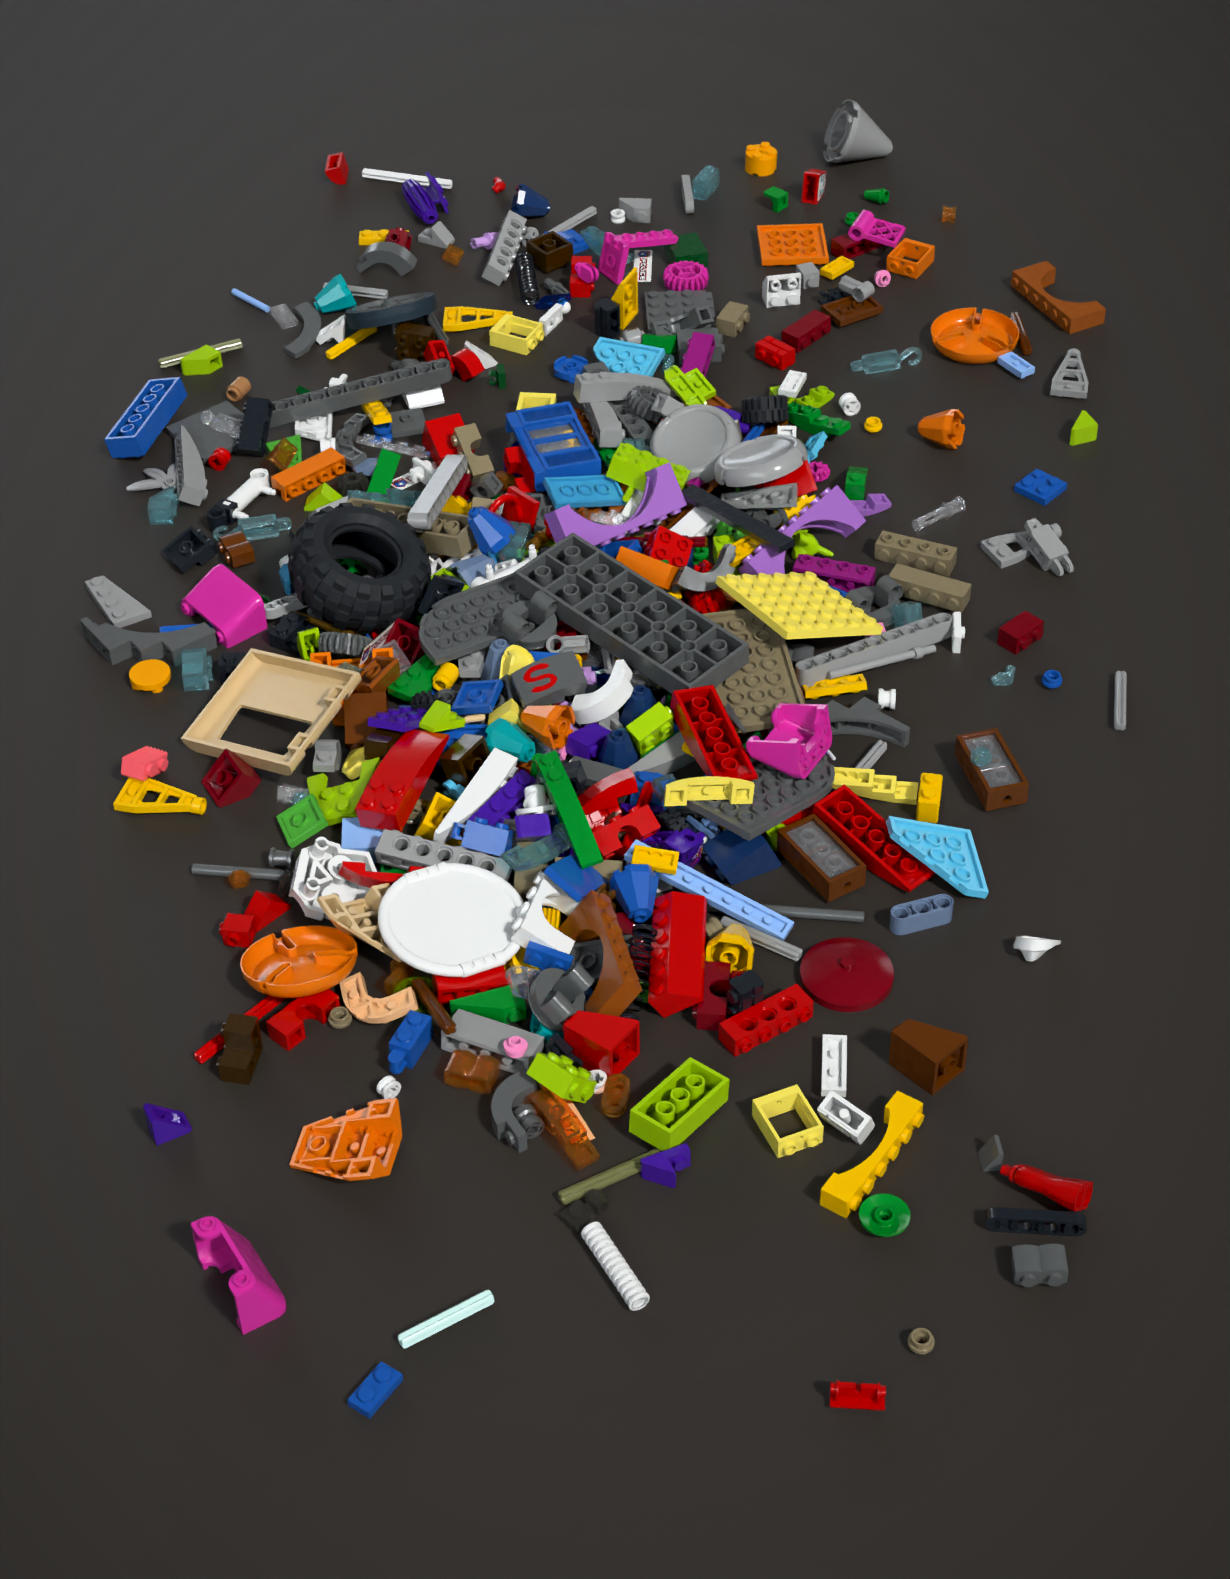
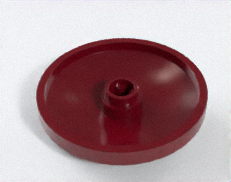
(846, 974)

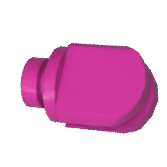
(586, 272)

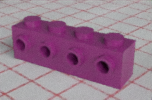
(836, 573)

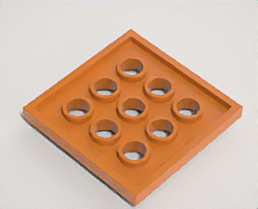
(792, 244)

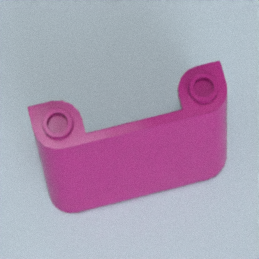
(227, 605)
(797, 741)
(253, 1288)

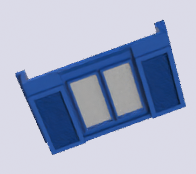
(553, 442)

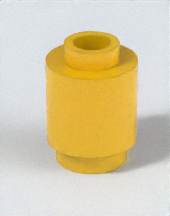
(445, 676)

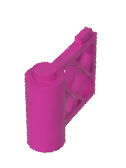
(866, 224)

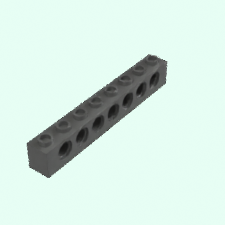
(633, 425)

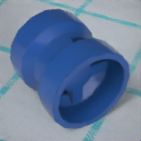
(383, 430)

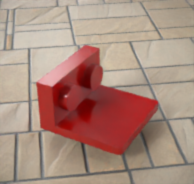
(668, 545)

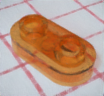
(615, 1100)

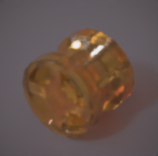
(949, 214)

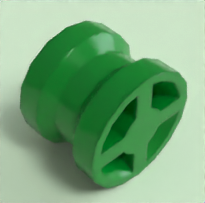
(700, 554)

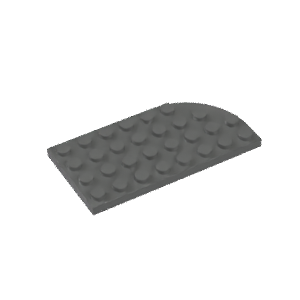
(468, 620)
(774, 799)

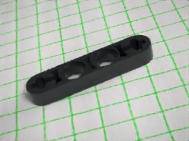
(1065, 1222)

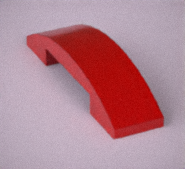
(356, 873)

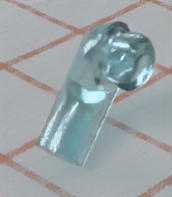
(668, 361)
(1004, 678)

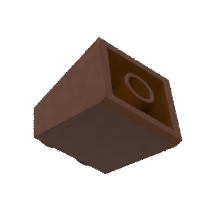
(356, 713)
(927, 1054)

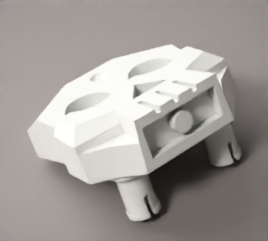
(318, 876)

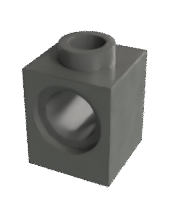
(486, 486)

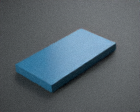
(583, 491)

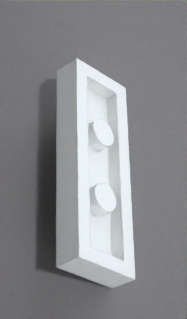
(834, 1064)

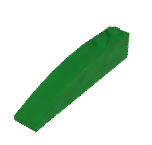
(568, 809)

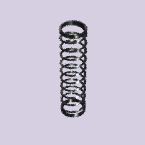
(521, 283)
(637, 934)

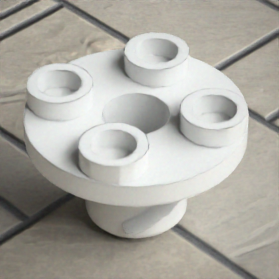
(535, 801)

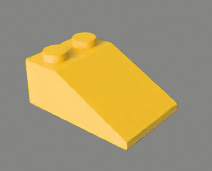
(627, 297)
(433, 816)

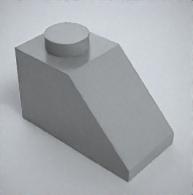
(636, 209)

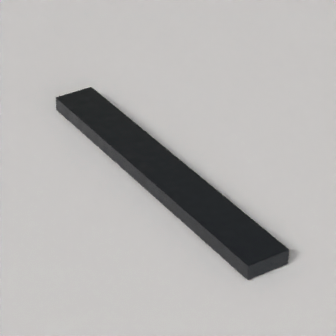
(737, 519)

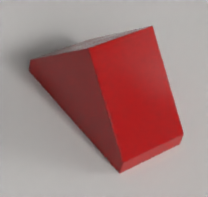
(266, 908)

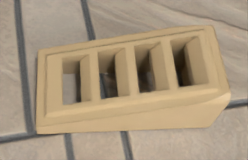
(474, 719)

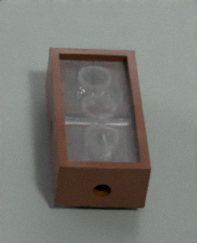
(1001, 781)
(821, 857)

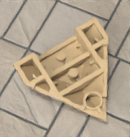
(359, 917)

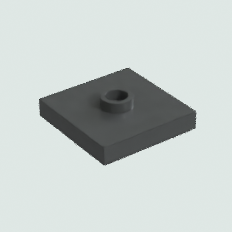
(407, 422)

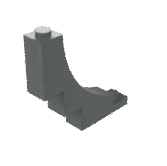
(120, 644)

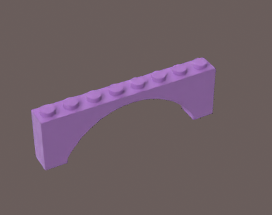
(660, 497)
(830, 512)

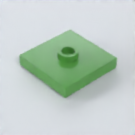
(302, 820)

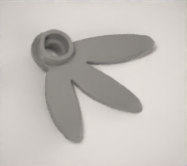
(159, 479)

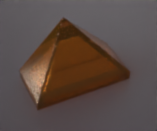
(282, 454)

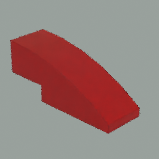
(607, 790)

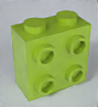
(651, 728)
(562, 1077)

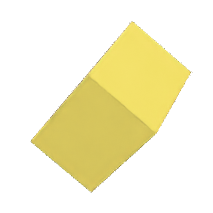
(509, 711)

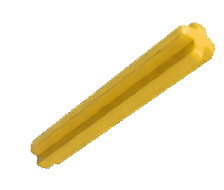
(349, 342)

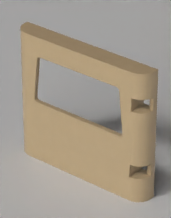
(276, 687)

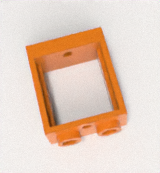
(908, 248)

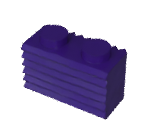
(587, 741)

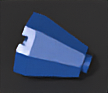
(489, 529)
(636, 890)

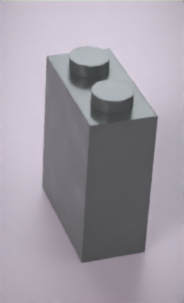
(685, 334)

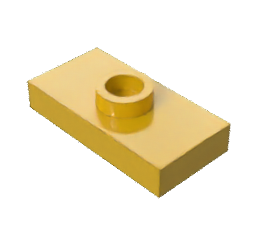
(836, 267)
(659, 859)

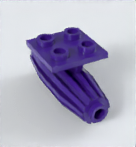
(423, 200)

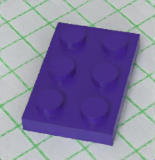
(399, 719)

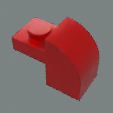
(467, 363)

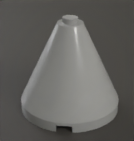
(854, 136)

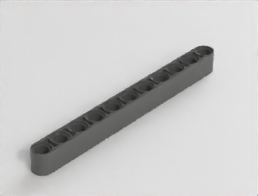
(360, 391)

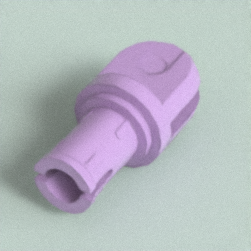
(486, 241)

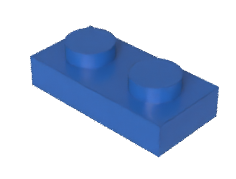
(545, 957)
(375, 1390)

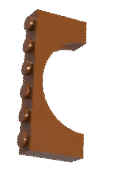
(1068, 315)
(618, 979)

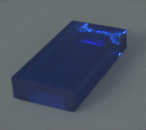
(550, 300)

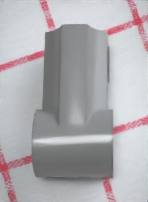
(859, 290)
(579, 644)

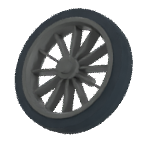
(391, 310)

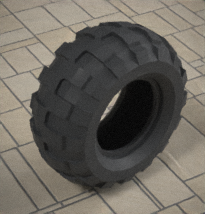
(367, 537)

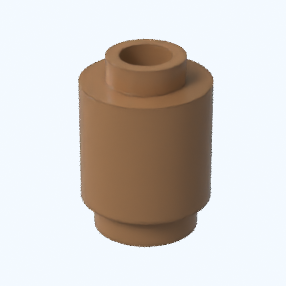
(238, 389)

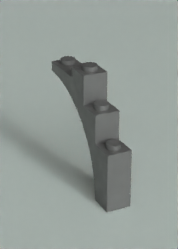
(866, 720)

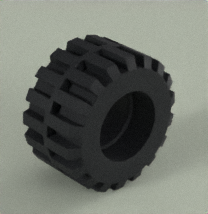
(765, 409)

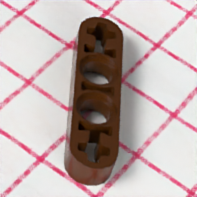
(586, 424)

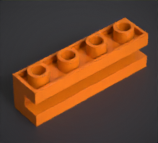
(308, 474)

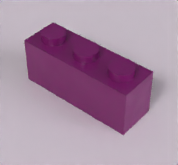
(699, 353)

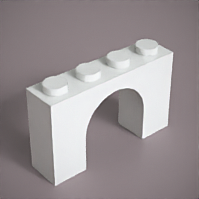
(533, 924)

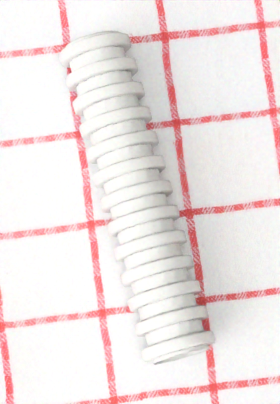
(615, 1266)

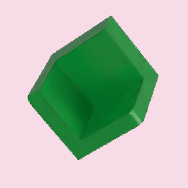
(778, 197)

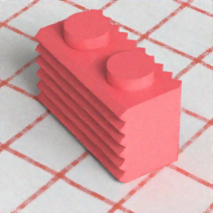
(144, 763)

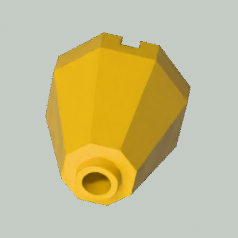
(732, 946)

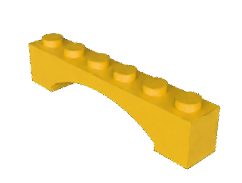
(845, 1190)

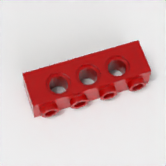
(765, 1020)

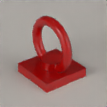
(517, 506)

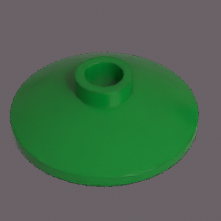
(884, 1215)

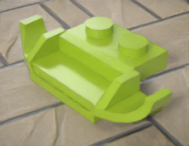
(690, 387)

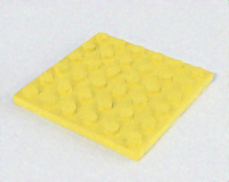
(798, 605)

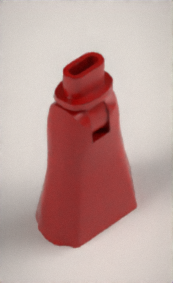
(1068, 1192)

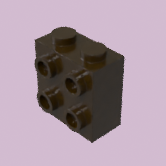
(412, 340)

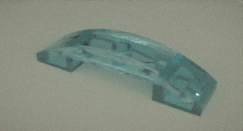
(537, 852)

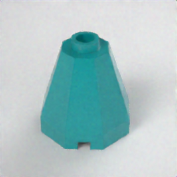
(335, 297)
(510, 739)

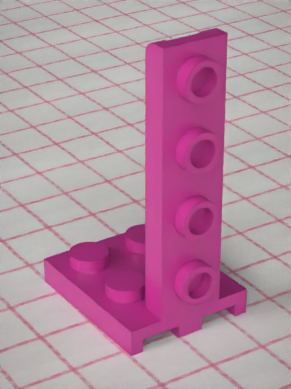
(616, 248)

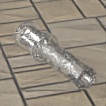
(944, 511)

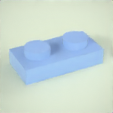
(1016, 365)

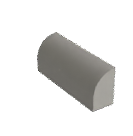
(487, 1037)

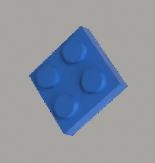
(1040, 487)
(477, 697)

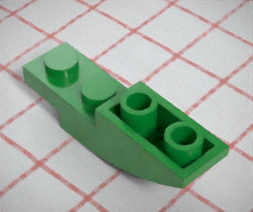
(811, 421)

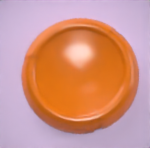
(974, 336)
(300, 961)

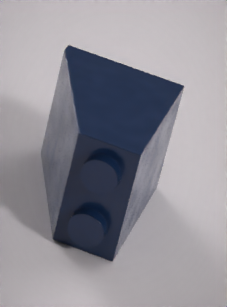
(739, 858)

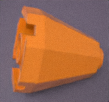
(943, 428)
(549, 723)

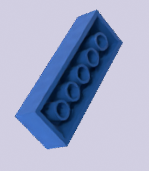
(145, 417)

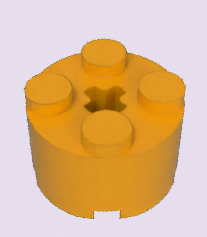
(760, 159)

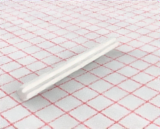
(401, 177)

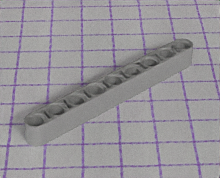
(437, 491)
(891, 642)

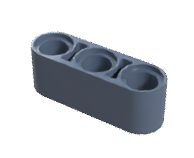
(921, 914)

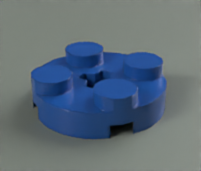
(568, 368)

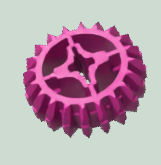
(685, 276)

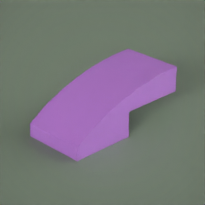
(873, 504)

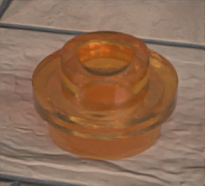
(239, 879)

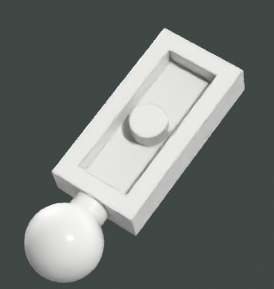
(554, 317)

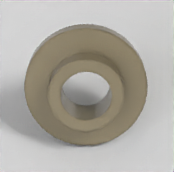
(340, 1017)
(921, 1335)

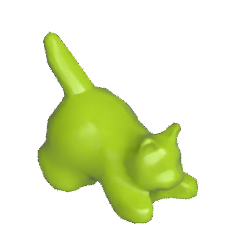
(807, 544)

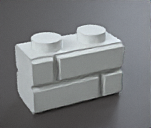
(846, 1117)

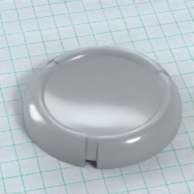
(695, 438)
(760, 460)

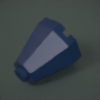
(529, 203)
(636, 705)
(618, 750)

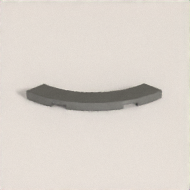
(311, 329)
(346, 437)

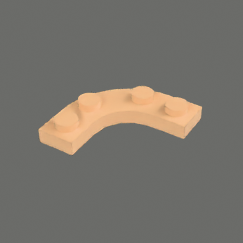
(375, 1009)

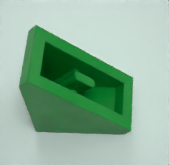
(664, 341)

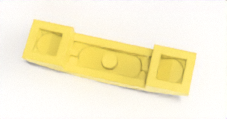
(709, 788)

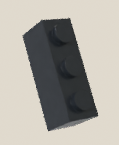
(255, 427)

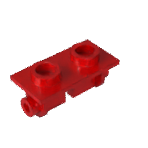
(857, 1396)

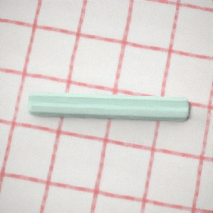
(445, 1319)

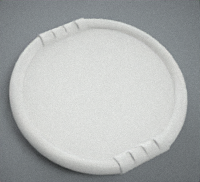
(450, 919)

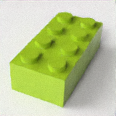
(630, 465)
(679, 1105)

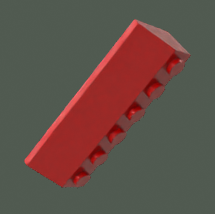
(678, 952)

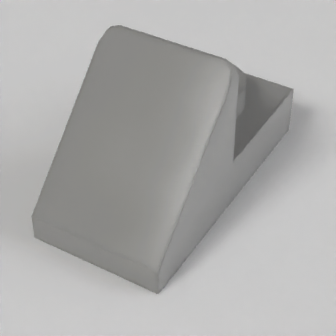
(436, 236)

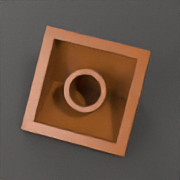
(379, 675)

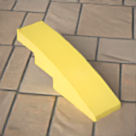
(878, 787)

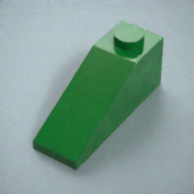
(856, 483)
(493, 1004)

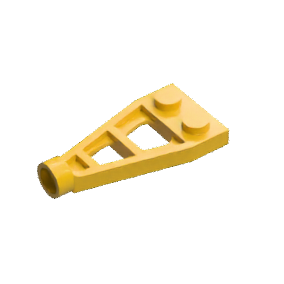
(453, 318)
(133, 792)

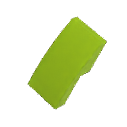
(817, 397)

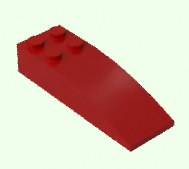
(710, 733)
(400, 780)
(869, 839)

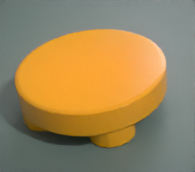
(150, 675)

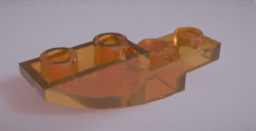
(566, 1127)

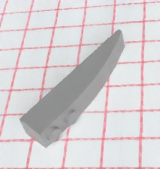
(613, 386)
(605, 424)
(189, 469)
(665, 758)

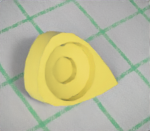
(513, 659)
(353, 763)

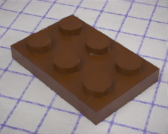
(848, 310)

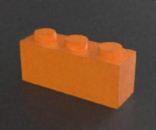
(648, 567)

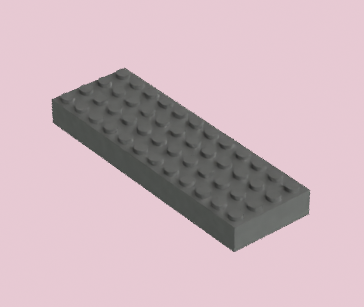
(632, 616)

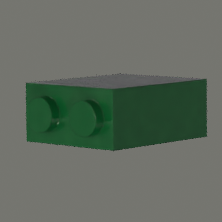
(687, 248)

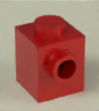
(238, 930)

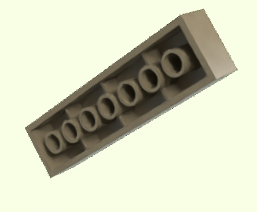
(447, 536)

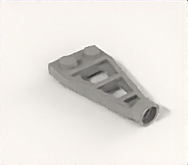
(1068, 388)
(1002, 555)

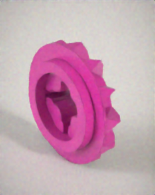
(822, 471)

